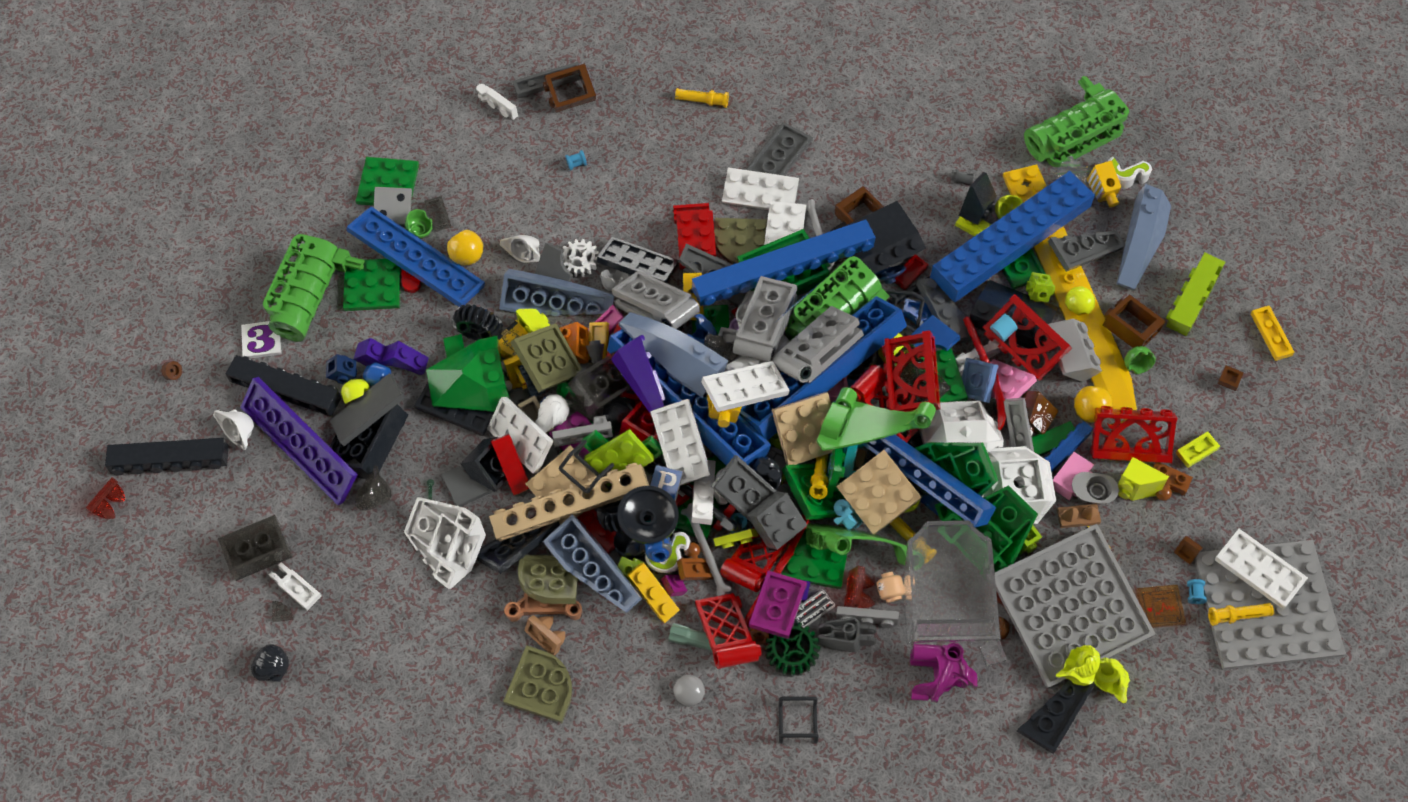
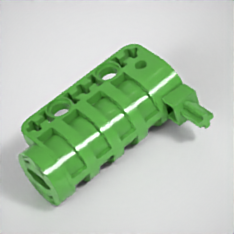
(1078, 125)
(304, 284)
(848, 296)

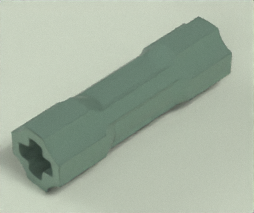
(686, 636)

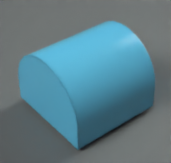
(1004, 327)

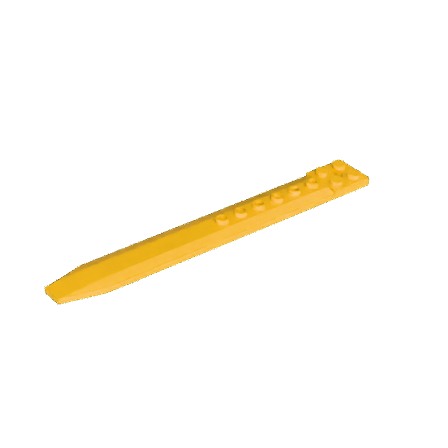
(1114, 374)

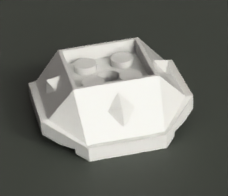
(963, 423)
(1030, 473)

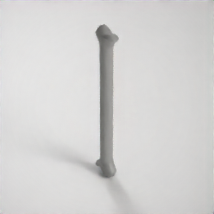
(810, 207)
(721, 586)

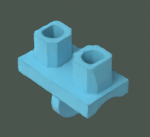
(848, 515)

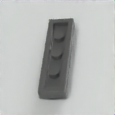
(534, 83)

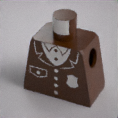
(1039, 411)

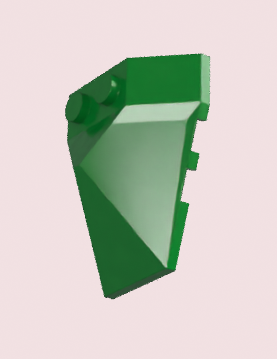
(469, 378)
(965, 462)
(1007, 525)

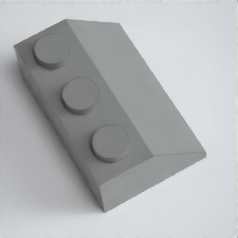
(1081, 361)

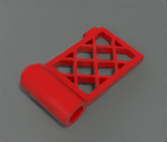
(872, 383)
(749, 574)
(733, 651)

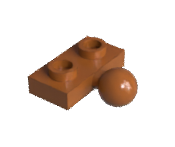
(1177, 481)
(693, 567)

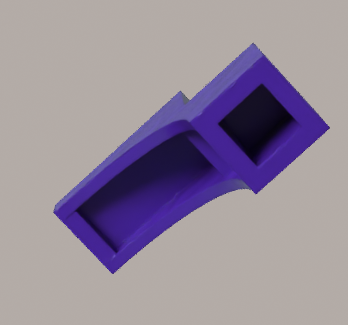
(393, 355)

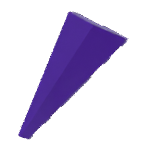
(635, 367)

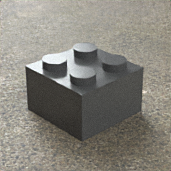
(776, 520)

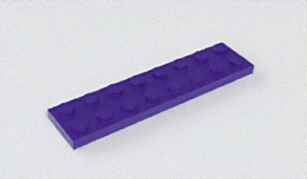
(298, 441)

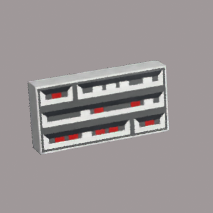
(814, 608)

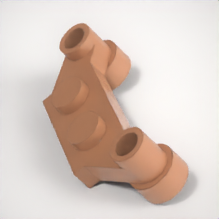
(530, 606)

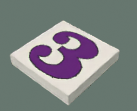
(259, 340)

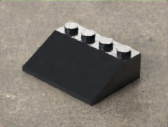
(894, 238)
(995, 297)
(372, 444)

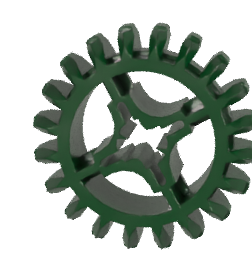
(807, 659)

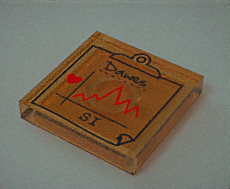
(1162, 605)

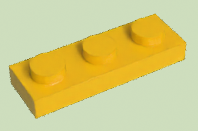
(1272, 333)
(653, 592)

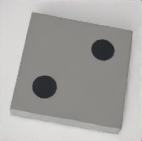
(393, 203)

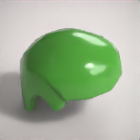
(418, 223)
(1139, 359)

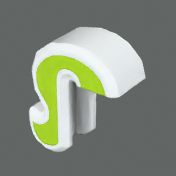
(1127, 176)
(679, 541)

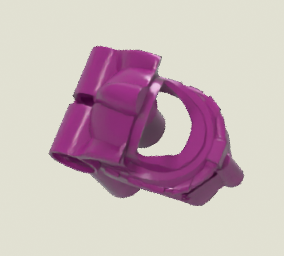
(947, 670)

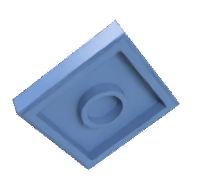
(979, 379)

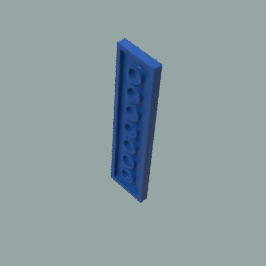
(416, 257)

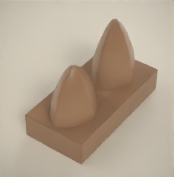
(1078, 516)
(540, 631)

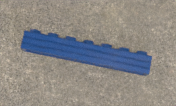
(1069, 445)

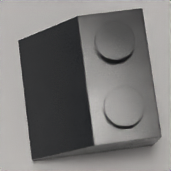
(979, 200)
(484, 465)

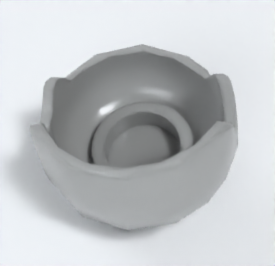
(611, 280)
(689, 690)

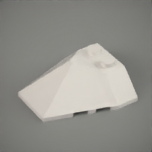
(446, 538)

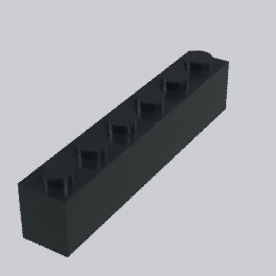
(287, 386)
(166, 455)

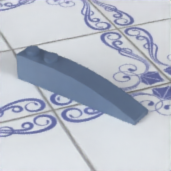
(1144, 234)
(551, 295)
(678, 353)
(590, 563)

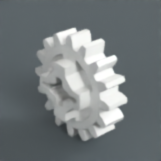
(579, 257)

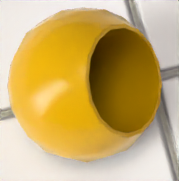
(465, 248)
(1090, 398)

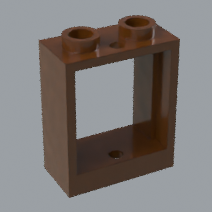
(586, 82)
(848, 204)
(1127, 332)

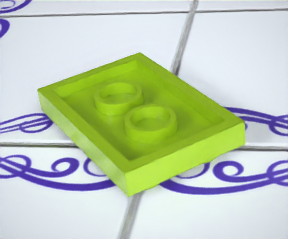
(621, 452)

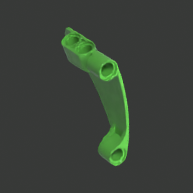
(857, 423)
(839, 539)

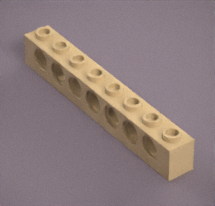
(501, 517)

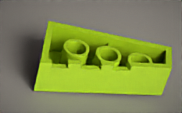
(1194, 294)

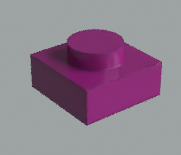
(674, 585)

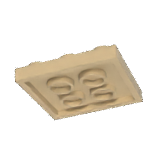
(800, 426)
(552, 479)
(879, 492)

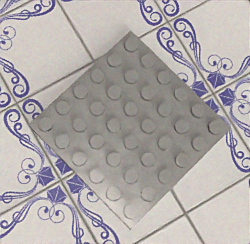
(1069, 600)
(1296, 634)

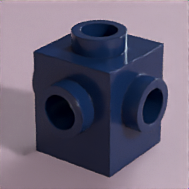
(341, 369)

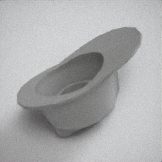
(1095, 487)

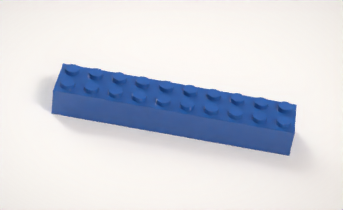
(1011, 236)
(877, 320)
(725, 442)

